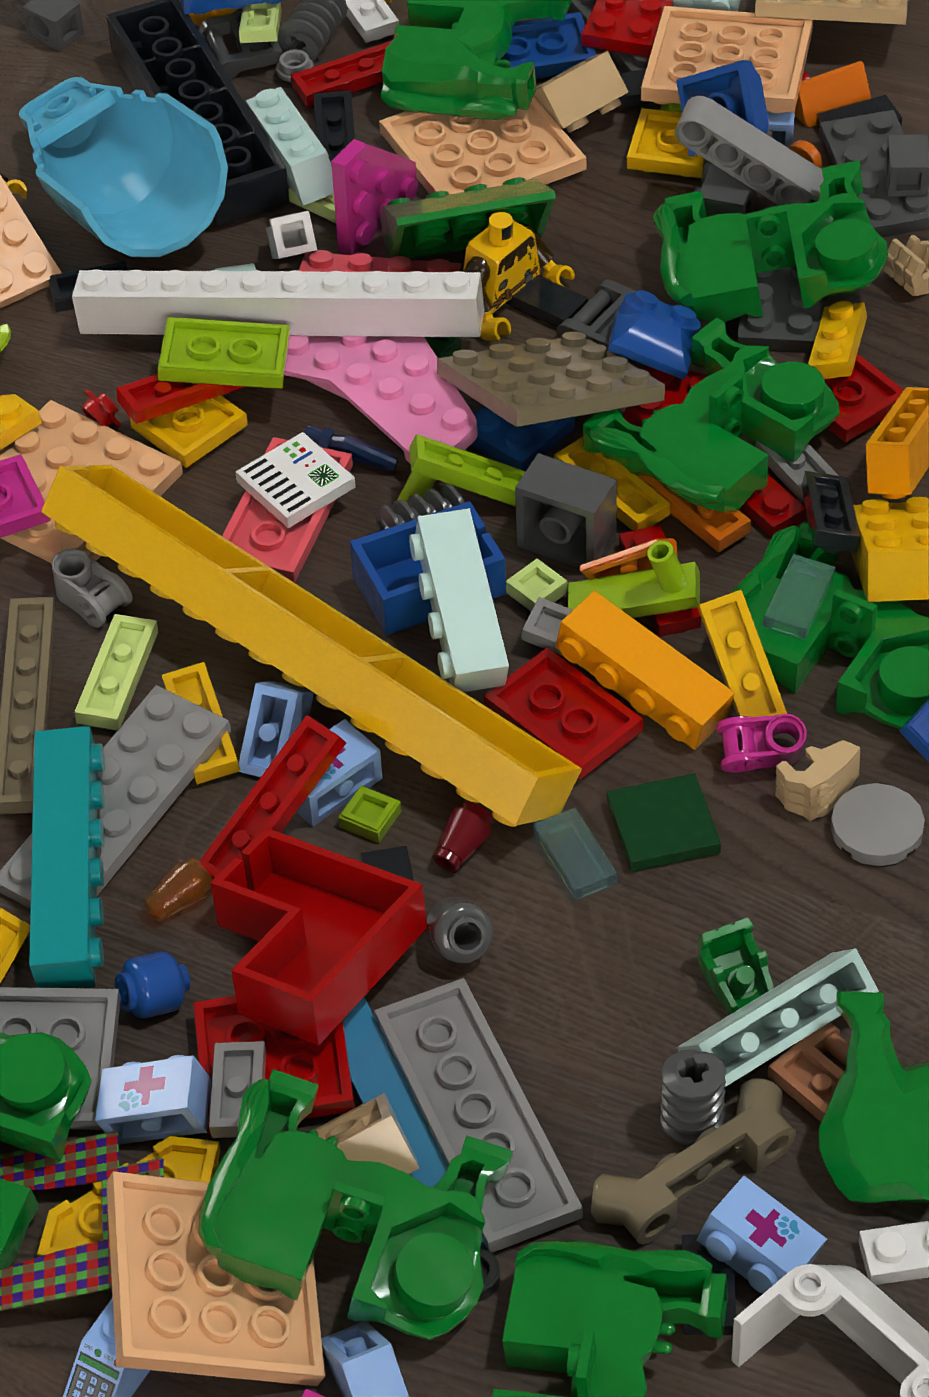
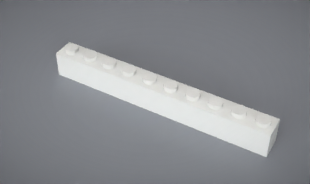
(307, 301)

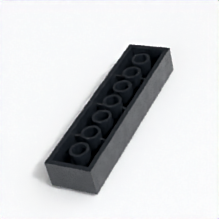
(168, 55)

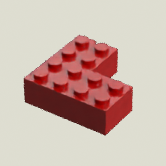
(321, 930)

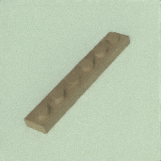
(24, 697)

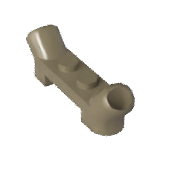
(650, 1203)

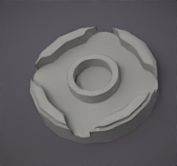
(877, 824)

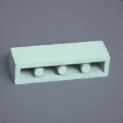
(295, 144)
(460, 601)
(783, 1014)

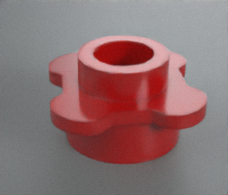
(100, 409)

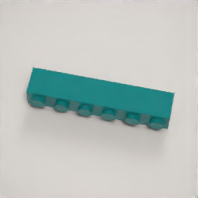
(65, 859)

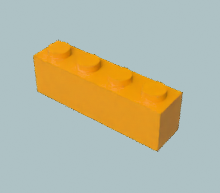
(900, 446)
(644, 670)

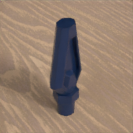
(360, 451)

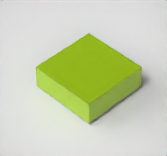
(369, 814)

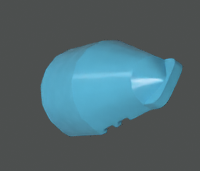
(127, 165)

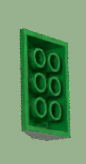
(451, 221)

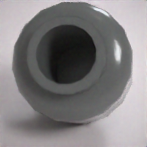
(459, 929)

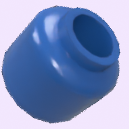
(152, 985)

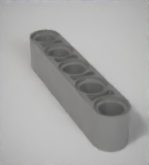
(747, 153)

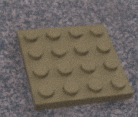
(549, 379)

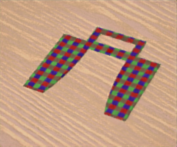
(78, 1268)

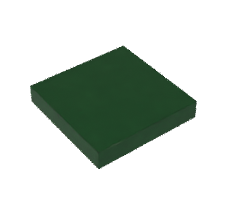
(663, 822)

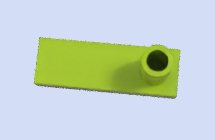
(438, 461)
(649, 591)

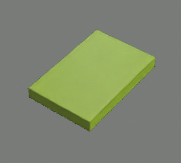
(224, 352)

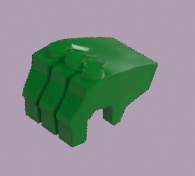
(734, 964)

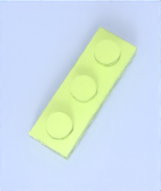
(116, 672)

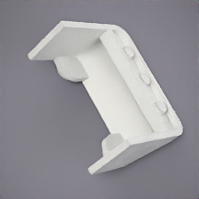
(853, 1306)

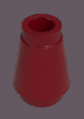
(463, 835)

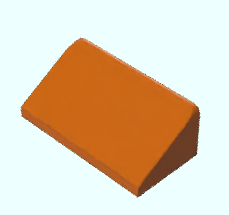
(831, 91)
(622, 562)

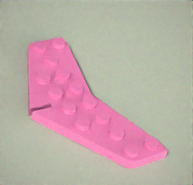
(388, 382)

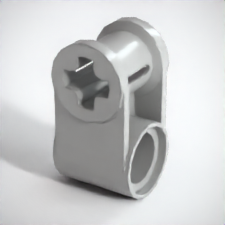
(88, 586)

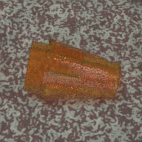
(179, 889)

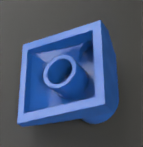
(733, 87)
(654, 333)

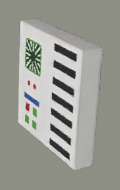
(295, 479)

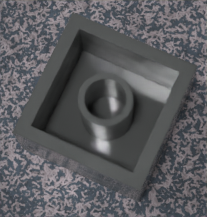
(565, 511)

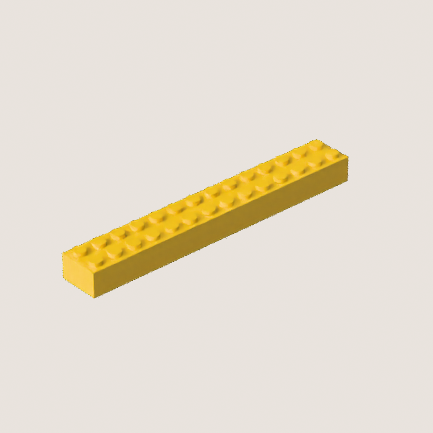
(313, 644)

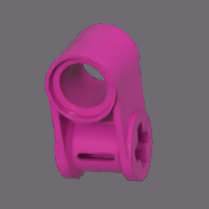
(757, 741)

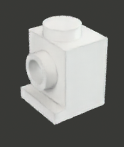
(291, 235)

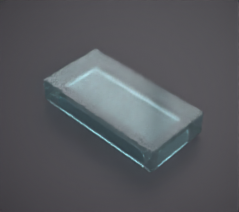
(799, 596)
(575, 853)

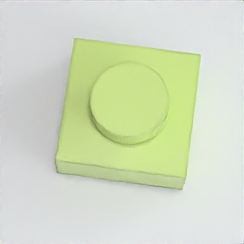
(534, 582)

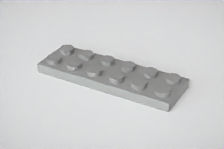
(143, 775)
(472, 1091)

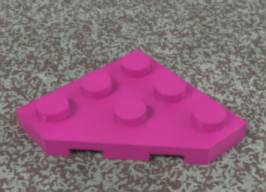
(362, 184)

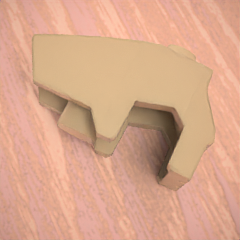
(909, 265)
(821, 785)

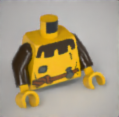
(508, 259)

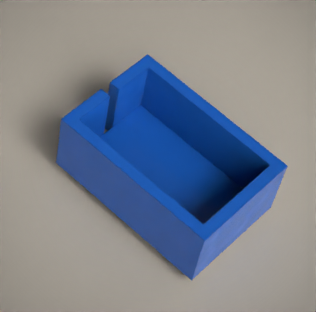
(391, 577)

